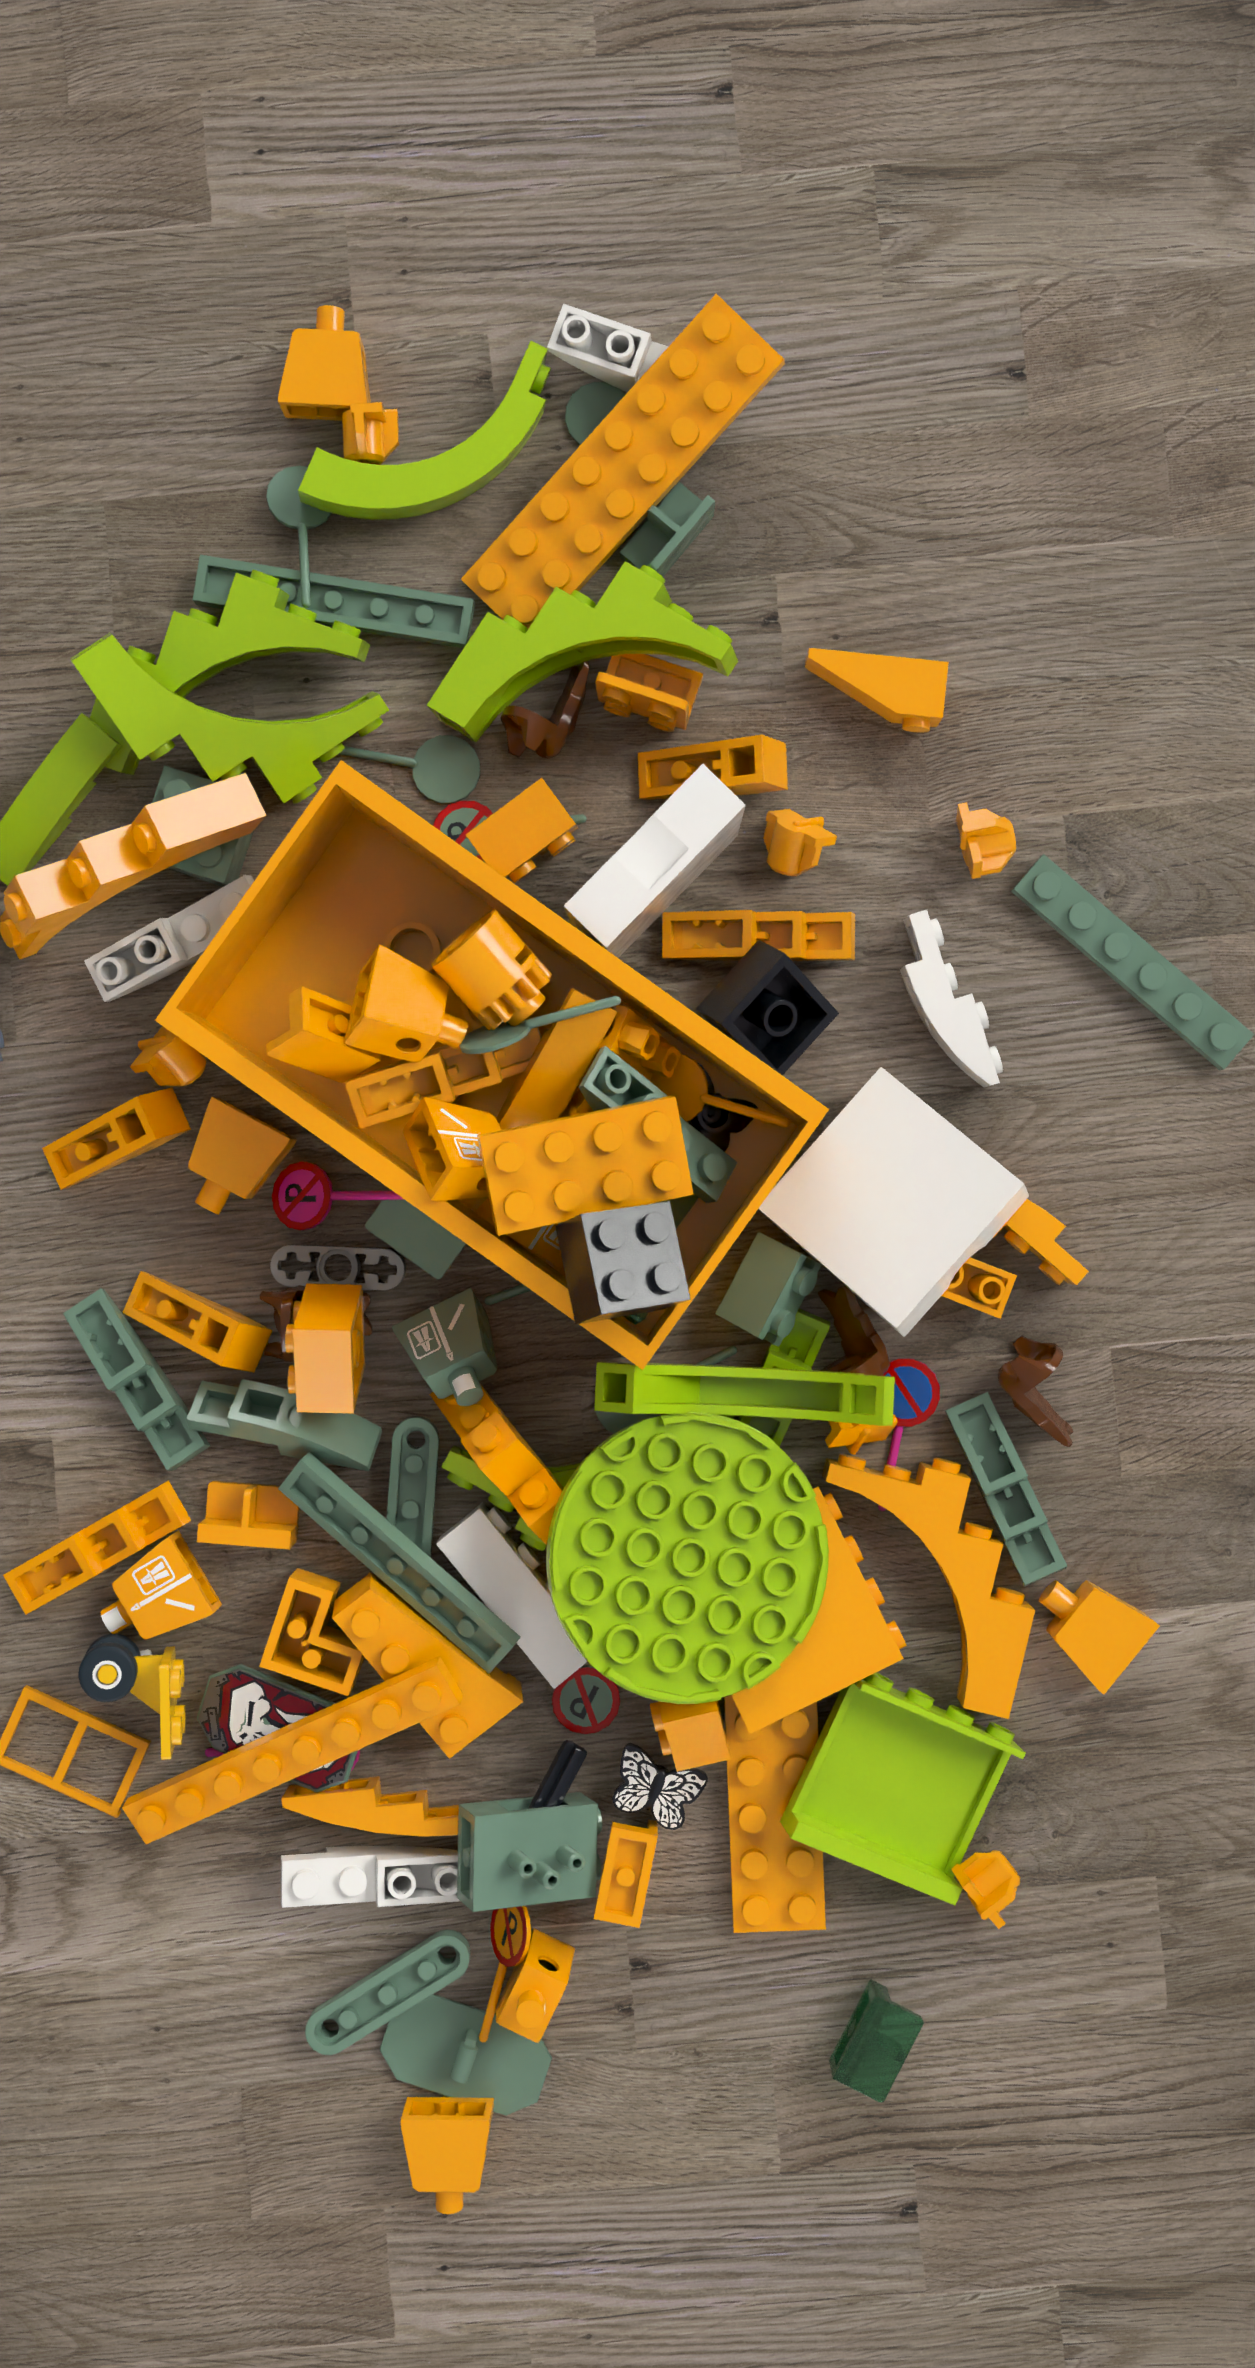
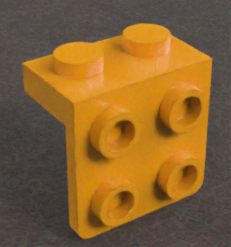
(649, 689)

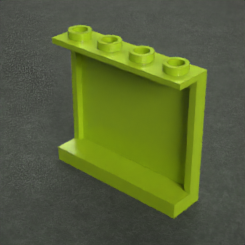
(898, 1785)

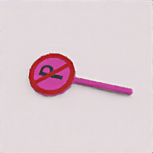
(305, 1196)

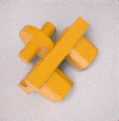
(640, 1045)

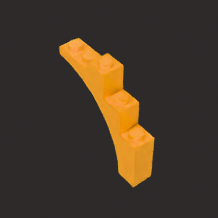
(101, 866)
(505, 1459)
(991, 1624)

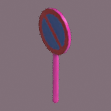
(914, 1398)

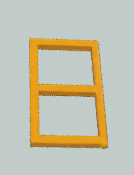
(84, 1720)

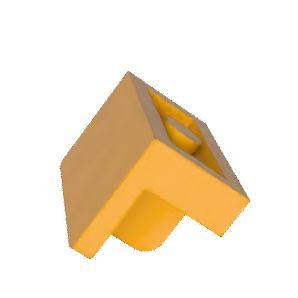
(318, 1038)
(248, 1516)
(626, 1873)

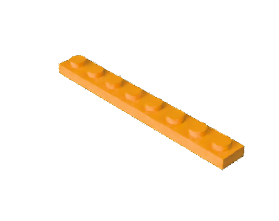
(293, 1750)

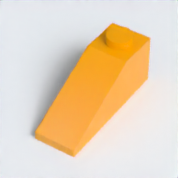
(893, 687)
(742, 764)
(116, 1137)
(197, 1323)

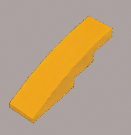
(732, 934)
(556, 1065)
(440, 1075)
(97, 1547)
(365, 1808)

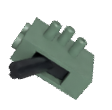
(531, 1846)

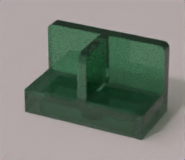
(874, 2043)

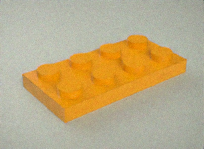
(585, 1164)

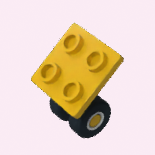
(116, 1668)

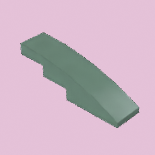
(135, 1378)
(1006, 1489)

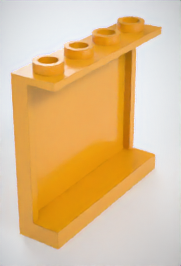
(842, 1645)

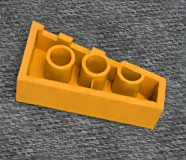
(400, 1639)

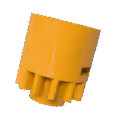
(493, 972)

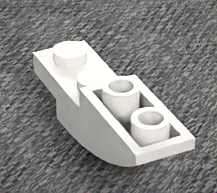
(603, 347)
(164, 944)
(952, 1022)
(370, 1874)

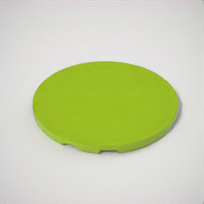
(687, 1557)

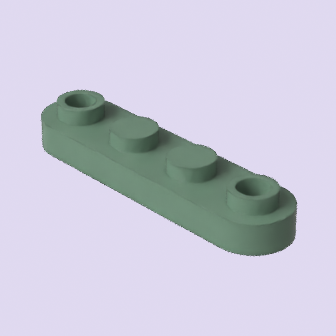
(414, 1482)
(388, 1992)

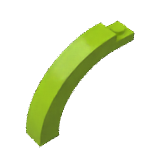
(439, 481)
(744, 1392)

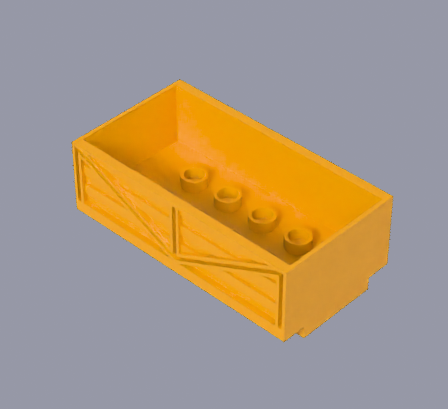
(377, 874)

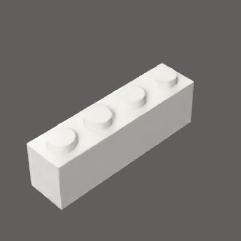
(511, 1588)

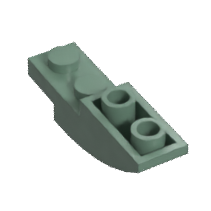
(615, 1083)
(271, 1417)

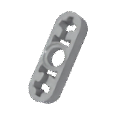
(304, 1254)

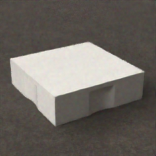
(657, 862)
(893, 1200)

